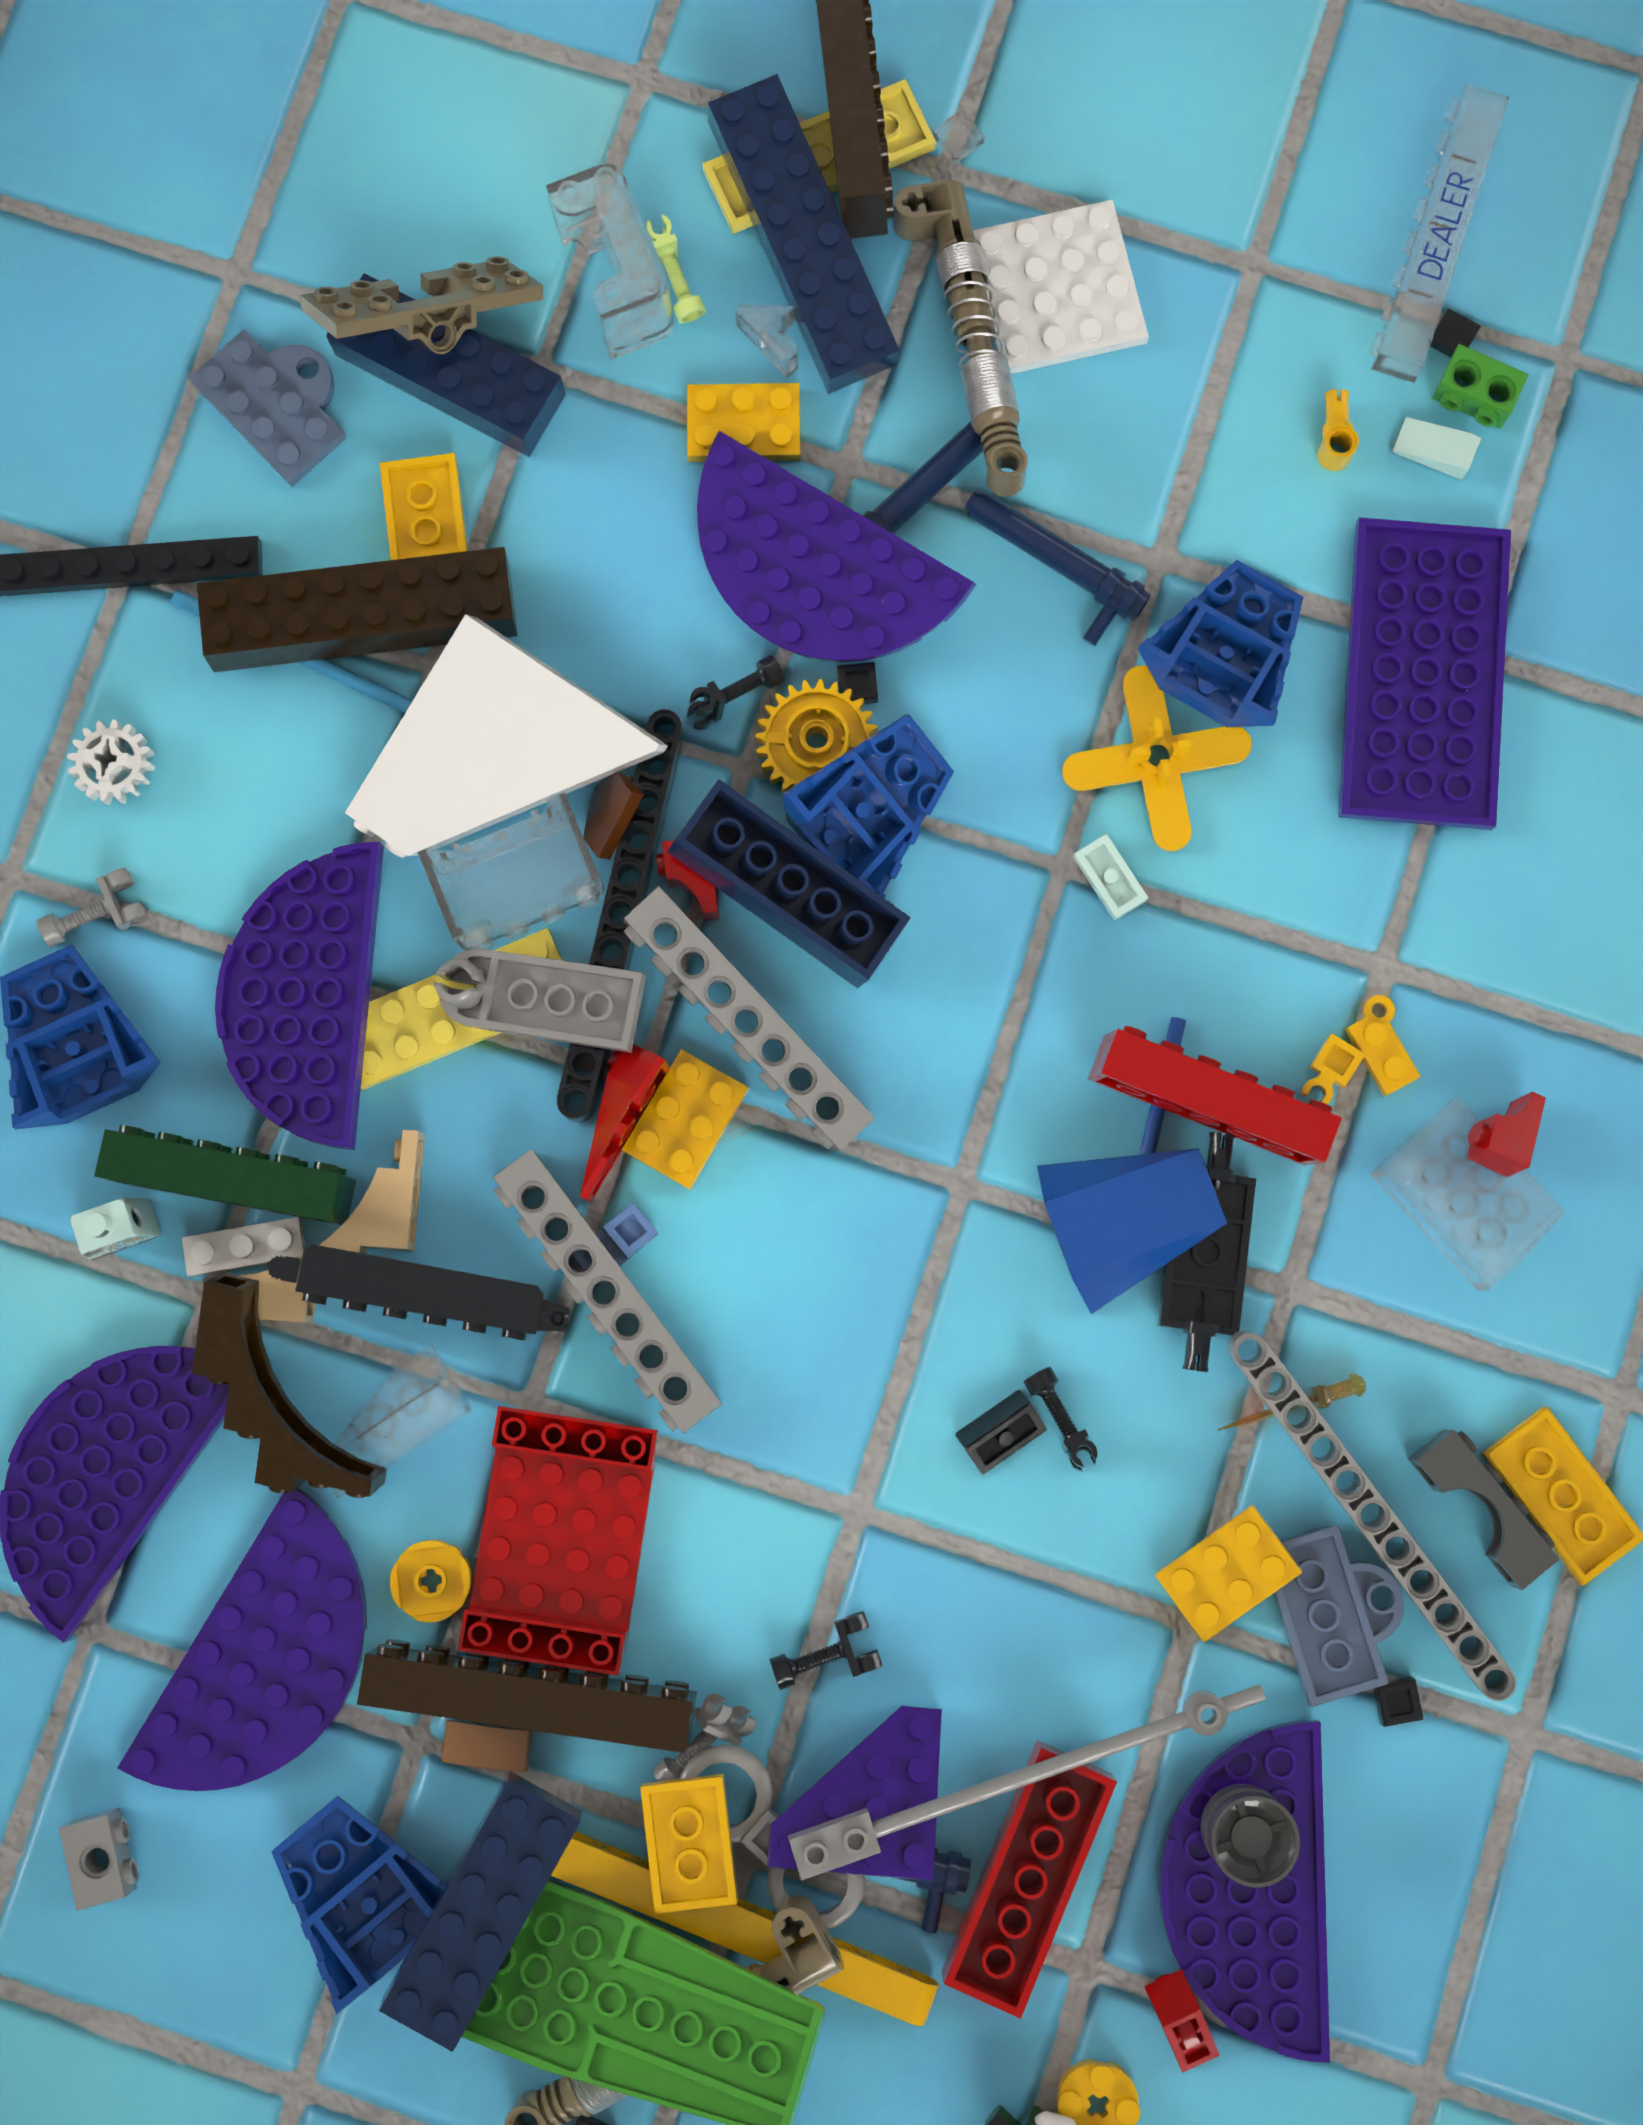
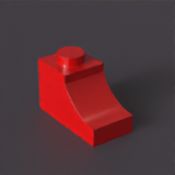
(683, 877)
(1508, 1141)
(1181, 2020)

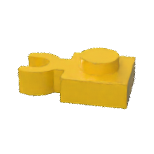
(1334, 1065)

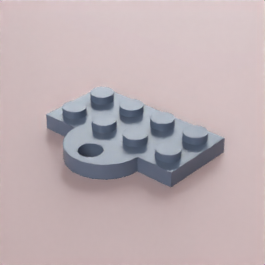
(273, 403)
(1332, 1617)

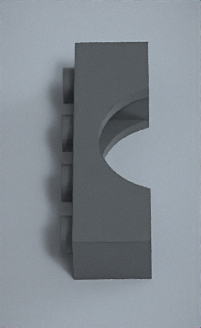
(1516, 1546)

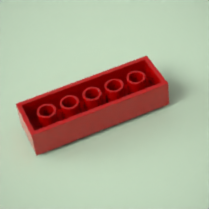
(1214, 1096)
(1027, 1884)

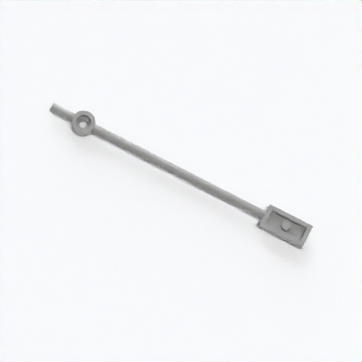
(855, 1835)

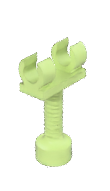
(688, 306)

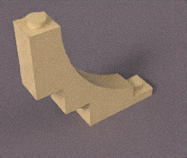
(380, 1221)

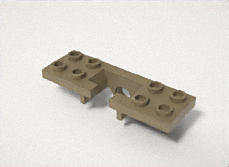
(454, 302)

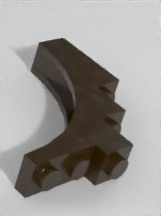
(290, 1448)

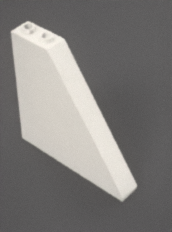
(488, 743)

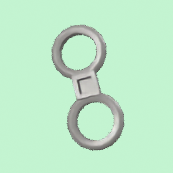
(756, 1828)

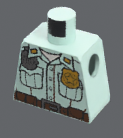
(112, 1228)

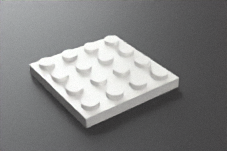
(1062, 287)

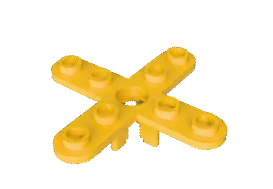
(1160, 783)

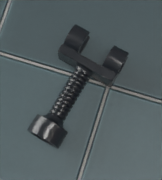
(767, 673)
(1043, 1385)
(787, 1669)

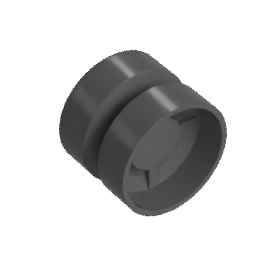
(1250, 1835)

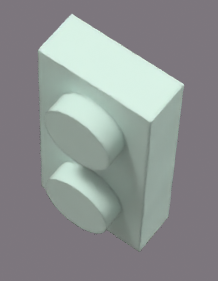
(1110, 877)

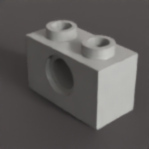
(89, 1880)

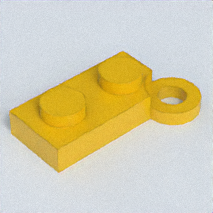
(1383, 1051)

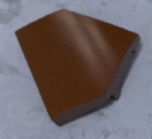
(610, 813)

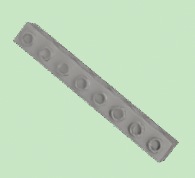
(660, 910)
(530, 1174)

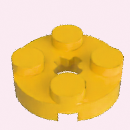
(416, 1598)
(1101, 2079)

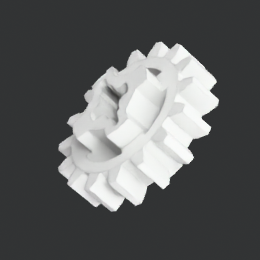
(102, 748)

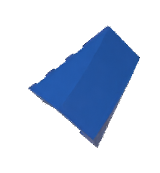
(1228, 648)
(871, 802)
(67, 1042)
(1128, 1216)
(355, 1897)

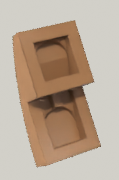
(486, 1746)

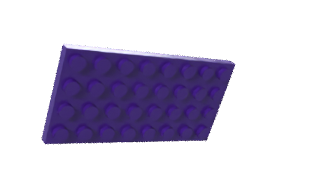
(1425, 674)

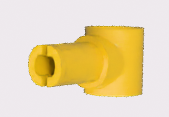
(1337, 430)

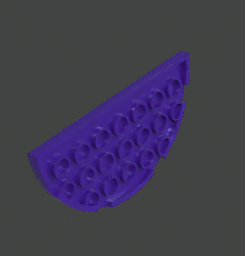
(812, 567)
(300, 994)
(98, 1472)
(265, 1663)
(1247, 1949)

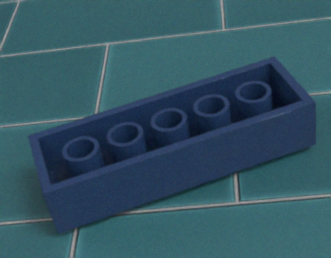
(472, 382)
(789, 884)
(480, 1911)

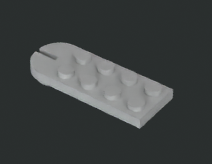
(543, 998)

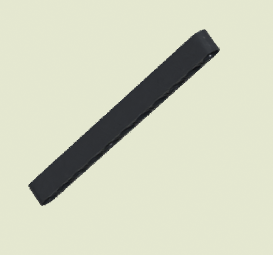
(619, 896)

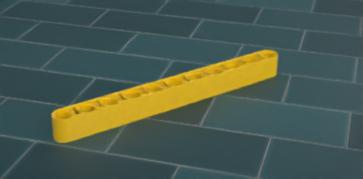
(746, 1930)

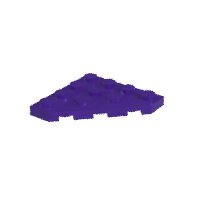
(886, 1775)

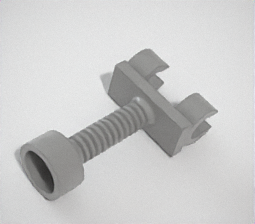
(54, 929)
(722, 1725)

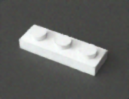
(243, 1246)

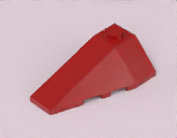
(625, 1097)

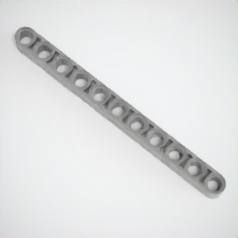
(1386, 1526)

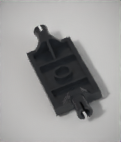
(1207, 1281)

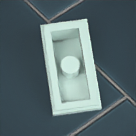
(1437, 446)

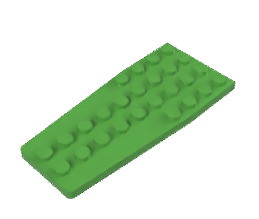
(647, 2014)

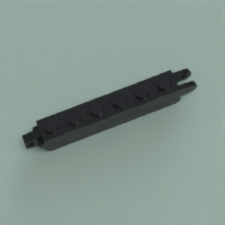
(421, 1290)

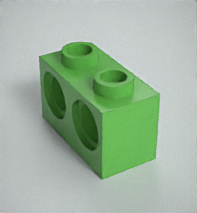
(1483, 377)

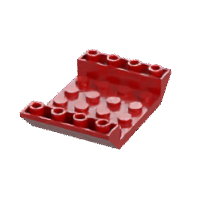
(560, 1541)

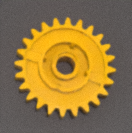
(807, 714)

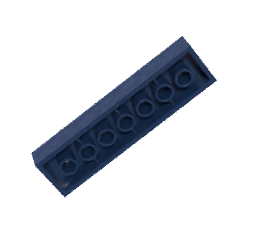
(802, 233)

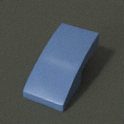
(621, 1237)

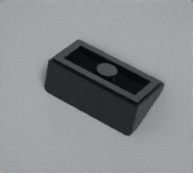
(1001, 1431)

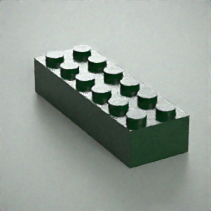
(220, 1176)

